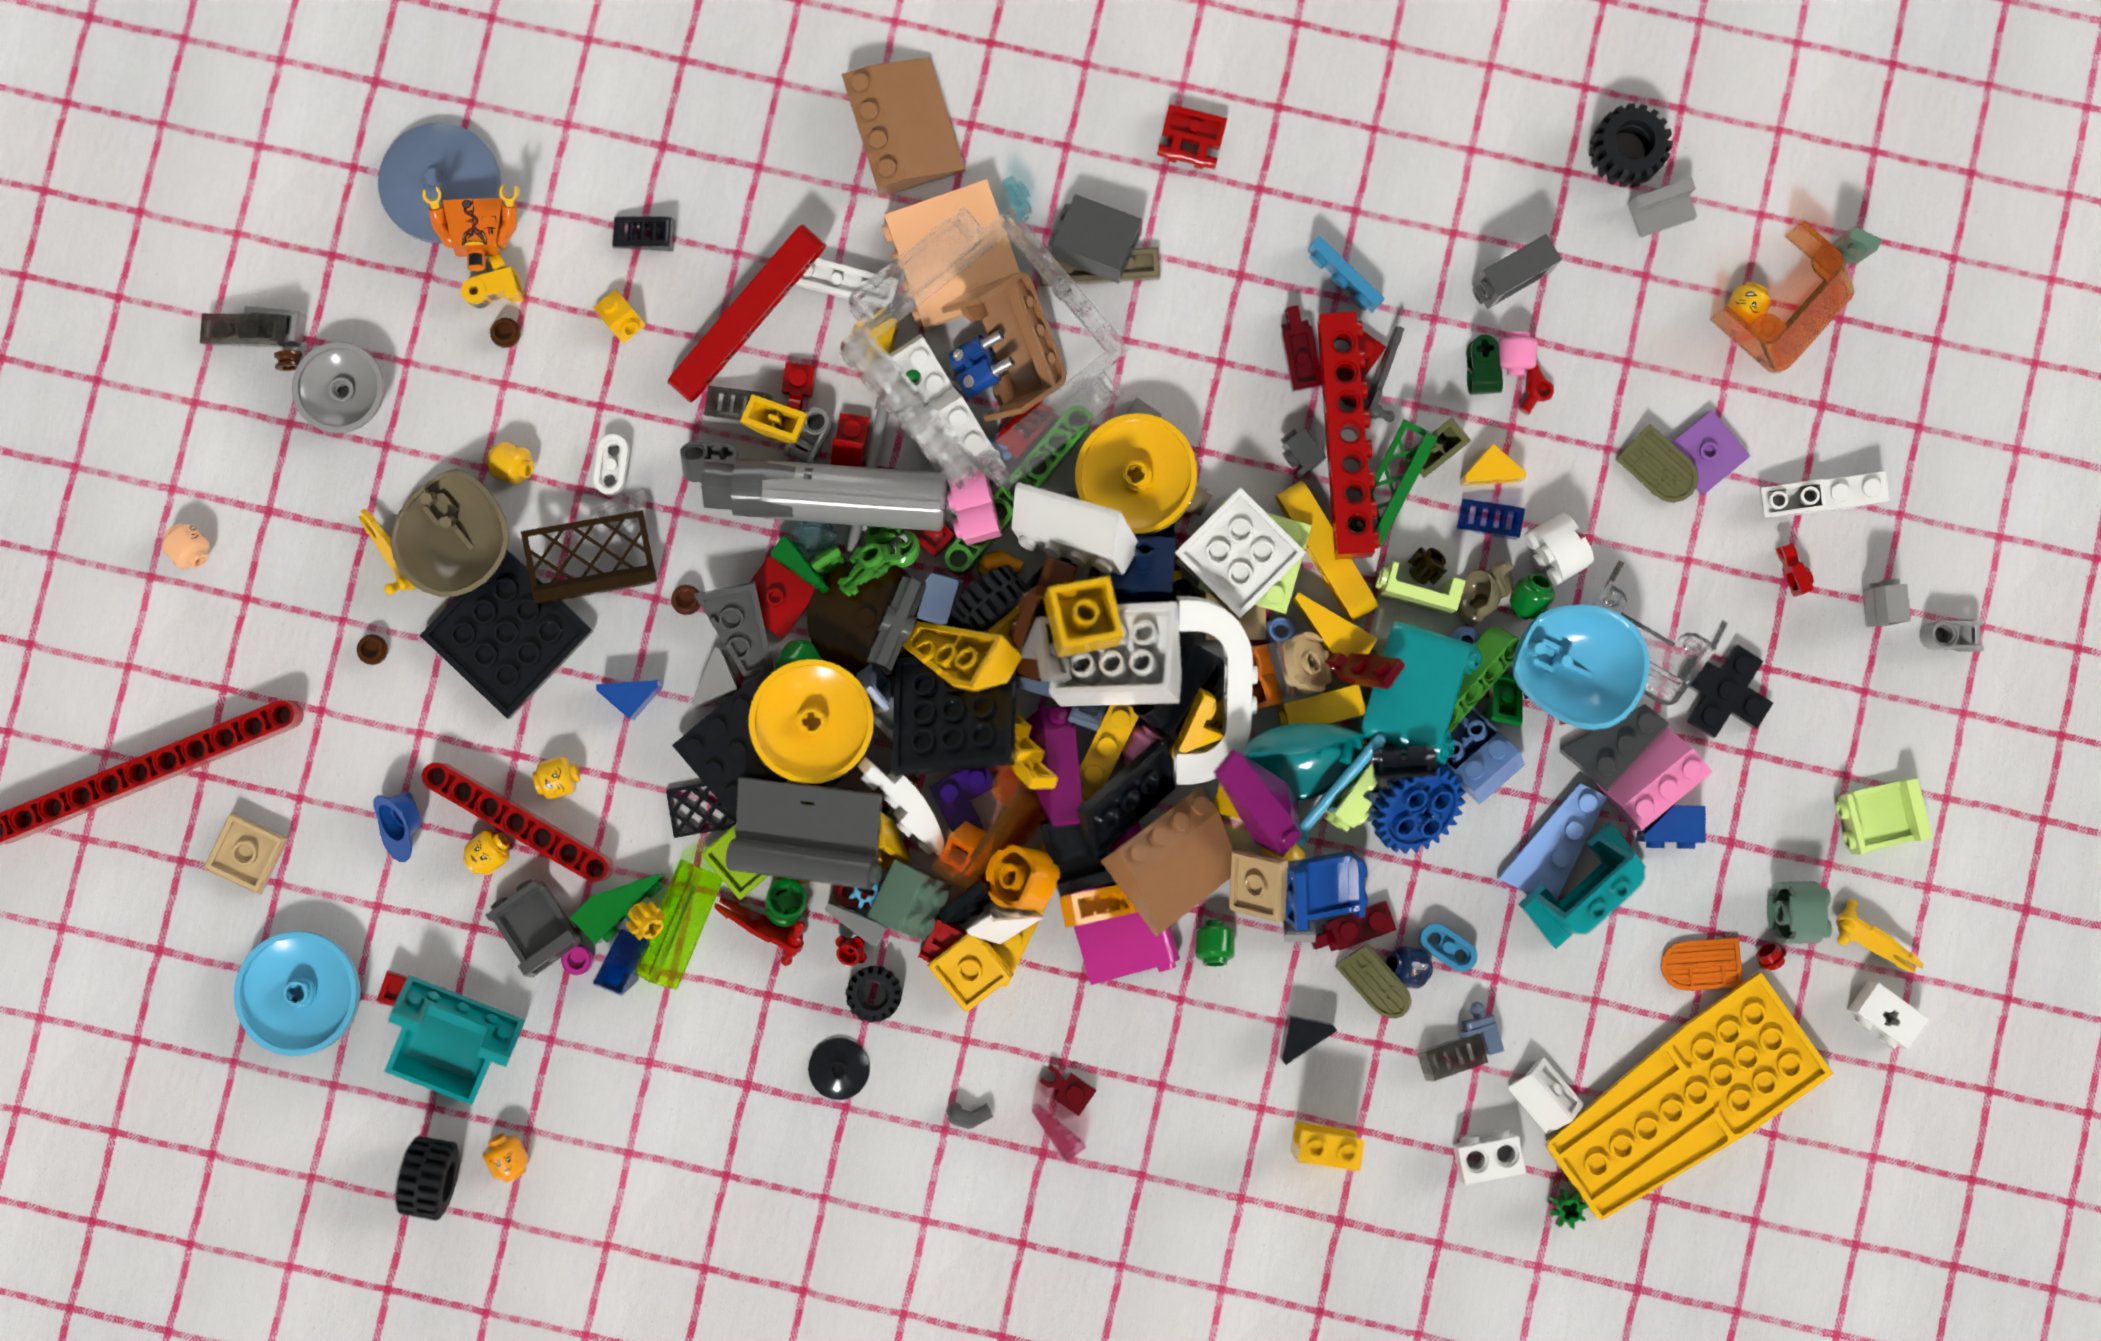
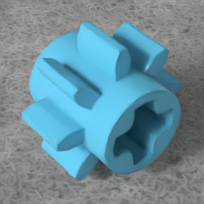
(859, 894)

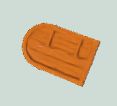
(1703, 964)

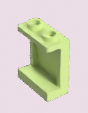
(1442, 603)
(1883, 816)

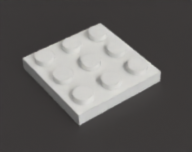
(1240, 552)

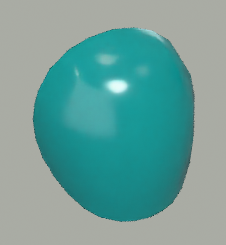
(1306, 755)

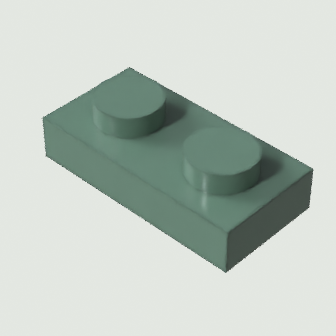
(1856, 245)

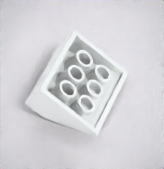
(1137, 671)

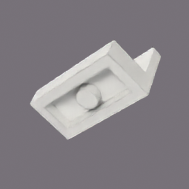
(1546, 1097)

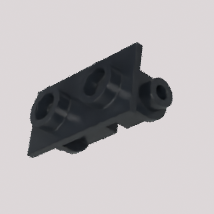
(1418, 762)

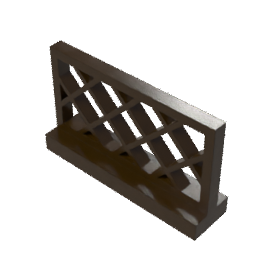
(594, 583)

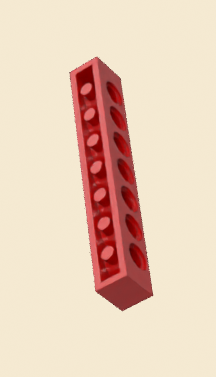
(1331, 329)

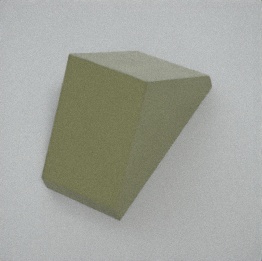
(1449, 442)

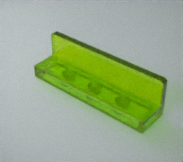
(686, 912)

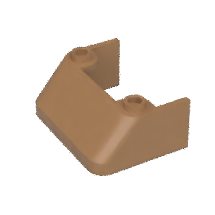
(1016, 310)

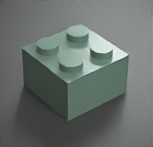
(909, 900)

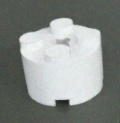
(1559, 548)

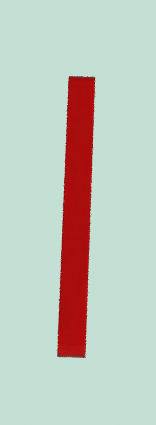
(157, 770)

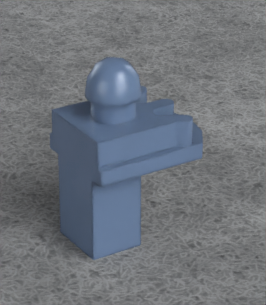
(1486, 1026)

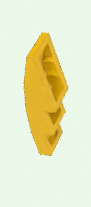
(1029, 759)

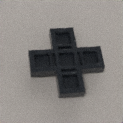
(1727, 693)

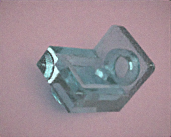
(1018, 195)

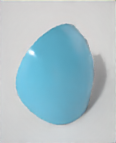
(1582, 665)

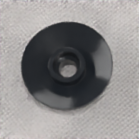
(850, 1057)

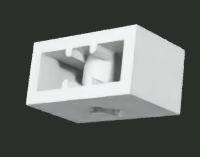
(1904, 1020)

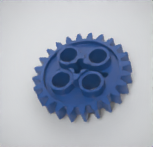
(1418, 810)

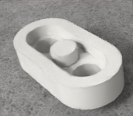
(611, 465)

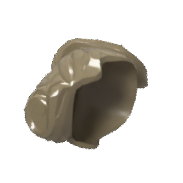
(1484, 591)

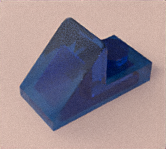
(621, 963)

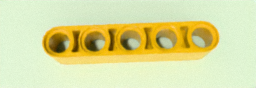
(1339, 575)

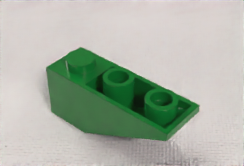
(606, 910)

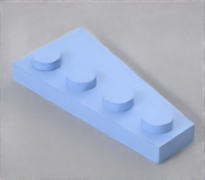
(1556, 844)

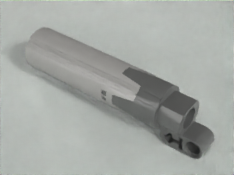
(815, 490)

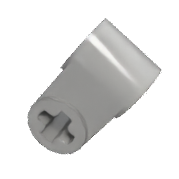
(810, 439)
(1957, 635)

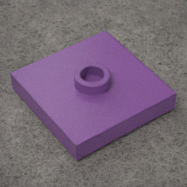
(1711, 450)

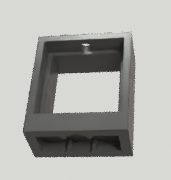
(1516, 272)

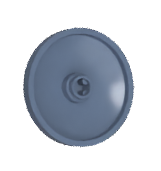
(429, 158)

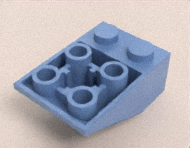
(1482, 756)

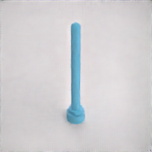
(1338, 787)

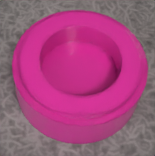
(578, 960)

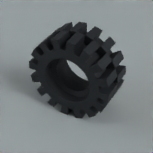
(860, 1007)

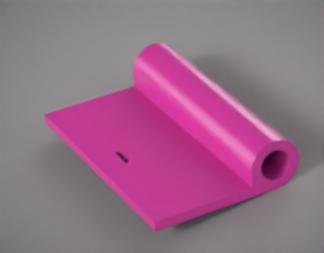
(1124, 942)

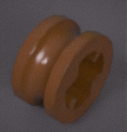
(287, 360)

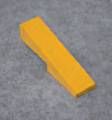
(1095, 905)

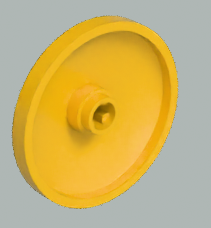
(1138, 469)
(811, 721)

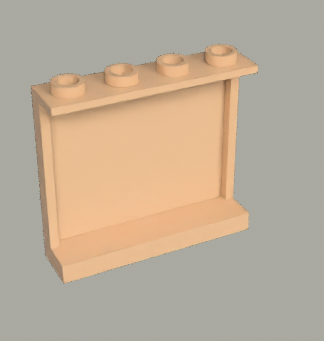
(917, 220)

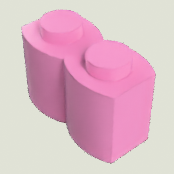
(974, 511)

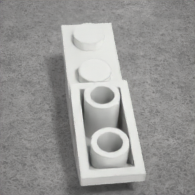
(1825, 495)
(909, 805)

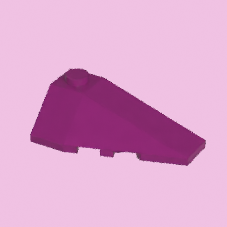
(1058, 740)
(1261, 801)

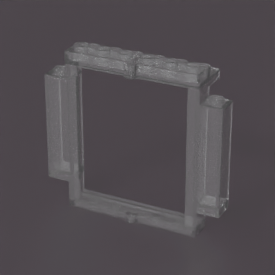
(918, 276)

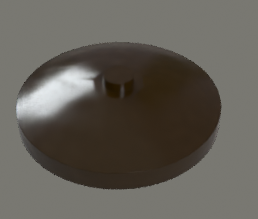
(847, 626)

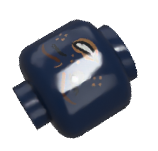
(1410, 966)

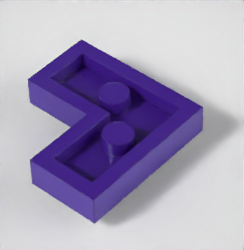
(955, 793)

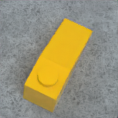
(1335, 631)

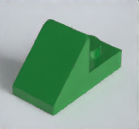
(1505, 701)

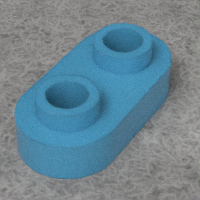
(1447, 946)

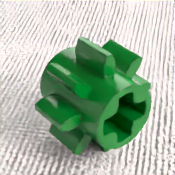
(1563, 1216)

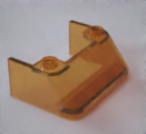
(1778, 343)

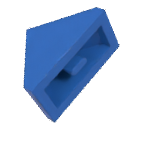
(630, 696)

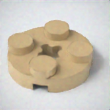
(1298, 653)

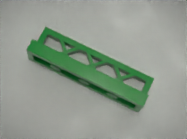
(1406, 480)

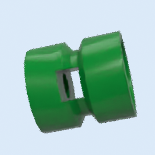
(785, 902)

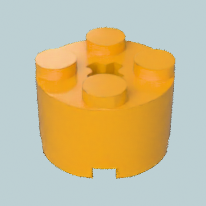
(1022, 878)

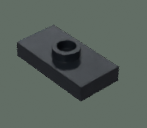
(967, 905)

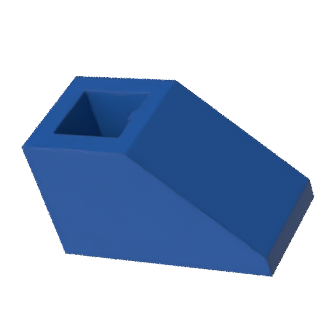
(1678, 824)

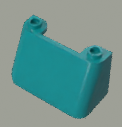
(1424, 694)

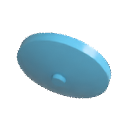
(297, 993)

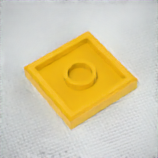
(970, 971)

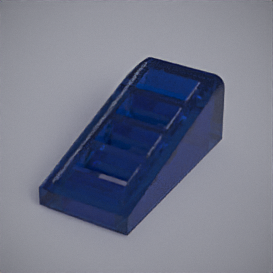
(1488, 529)

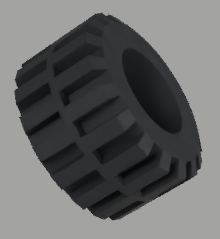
(1643, 125)
(989, 599)
(427, 1178)

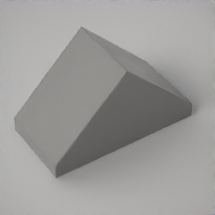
(716, 680)

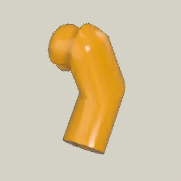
(996, 559)

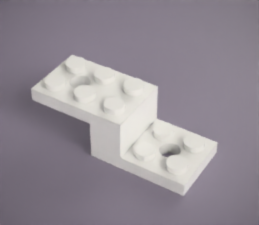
(941, 395)

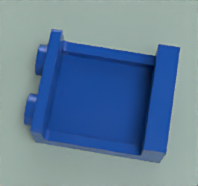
(1325, 888)

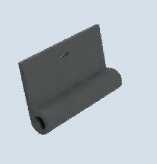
(806, 841)

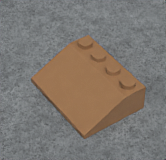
(903, 124)
(1173, 861)

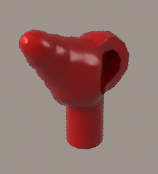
(1537, 389)

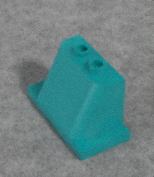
(1592, 898)
(448, 1039)

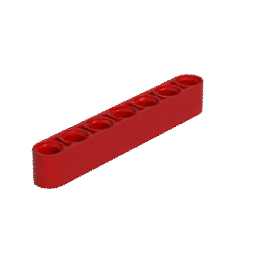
(746, 313)
(503, 821)

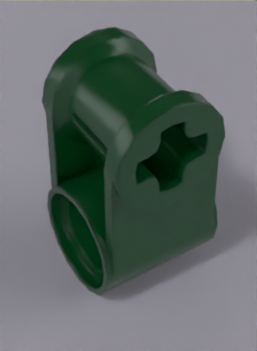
(1484, 372)

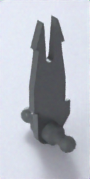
(1371, 403)

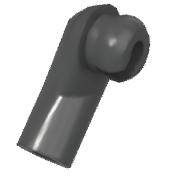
(968, 1119)

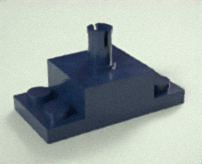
(1149, 572)

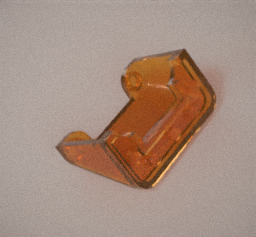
(1011, 827)

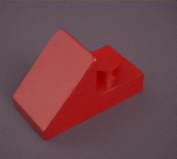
(850, 440)

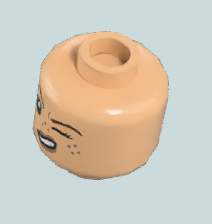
(185, 546)

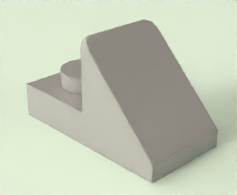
(1042, 648)

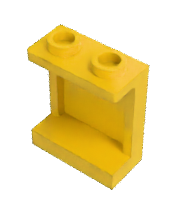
(1327, 1146)

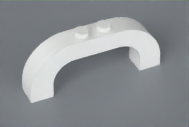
(1239, 675)

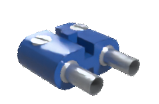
(975, 364)

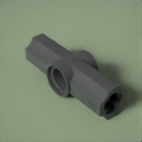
(896, 623)

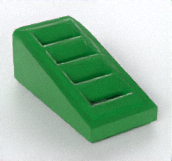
(792, 558)

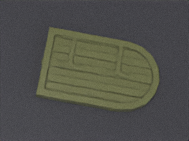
(1660, 466)
(1375, 982)

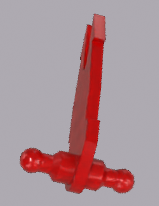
(759, 925)

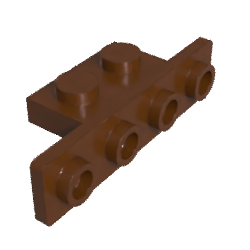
(1032, 606)

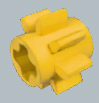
(645, 920)

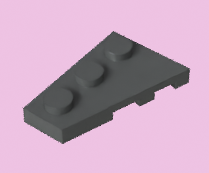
(740, 624)
(1613, 750)

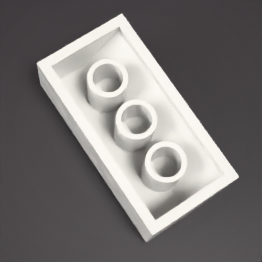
(1072, 529)

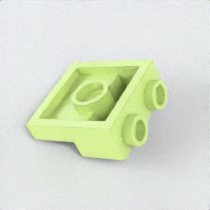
(1351, 807)

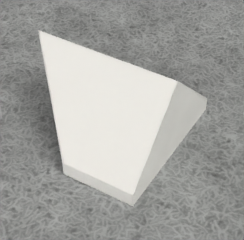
(1000, 923)

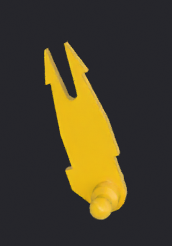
(383, 544)
(1872, 938)

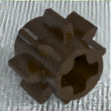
(1427, 566)

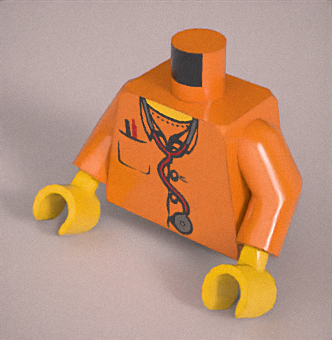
(474, 225)

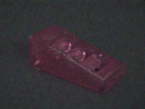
(1063, 1138)

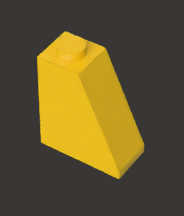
(1324, 708)

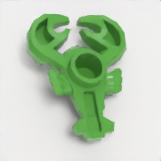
(878, 556)

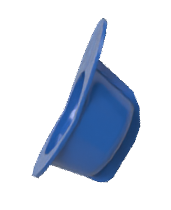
(397, 821)

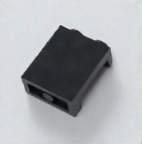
(1068, 852)

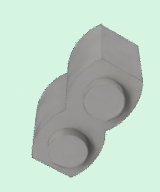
(1886, 603)

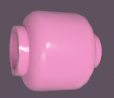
(1517, 352)
(1139, 740)

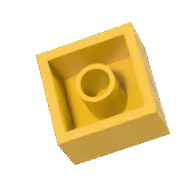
(1083, 616)

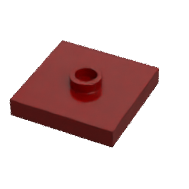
(781, 596)

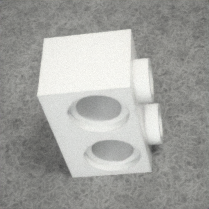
(1489, 1166)

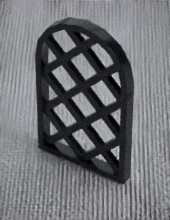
(676, 833)

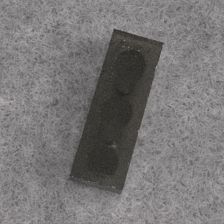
(243, 330)

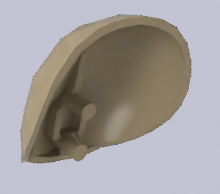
(449, 535)

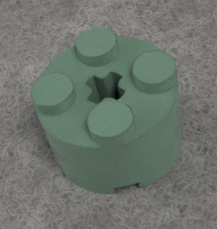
(1799, 912)

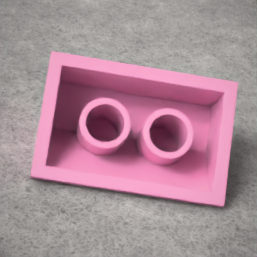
(1656, 780)

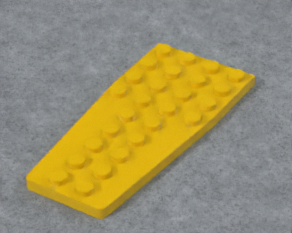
(1689, 1098)

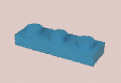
(1345, 275)

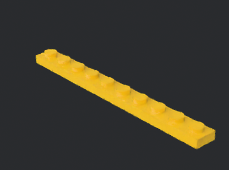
(1093, 776)

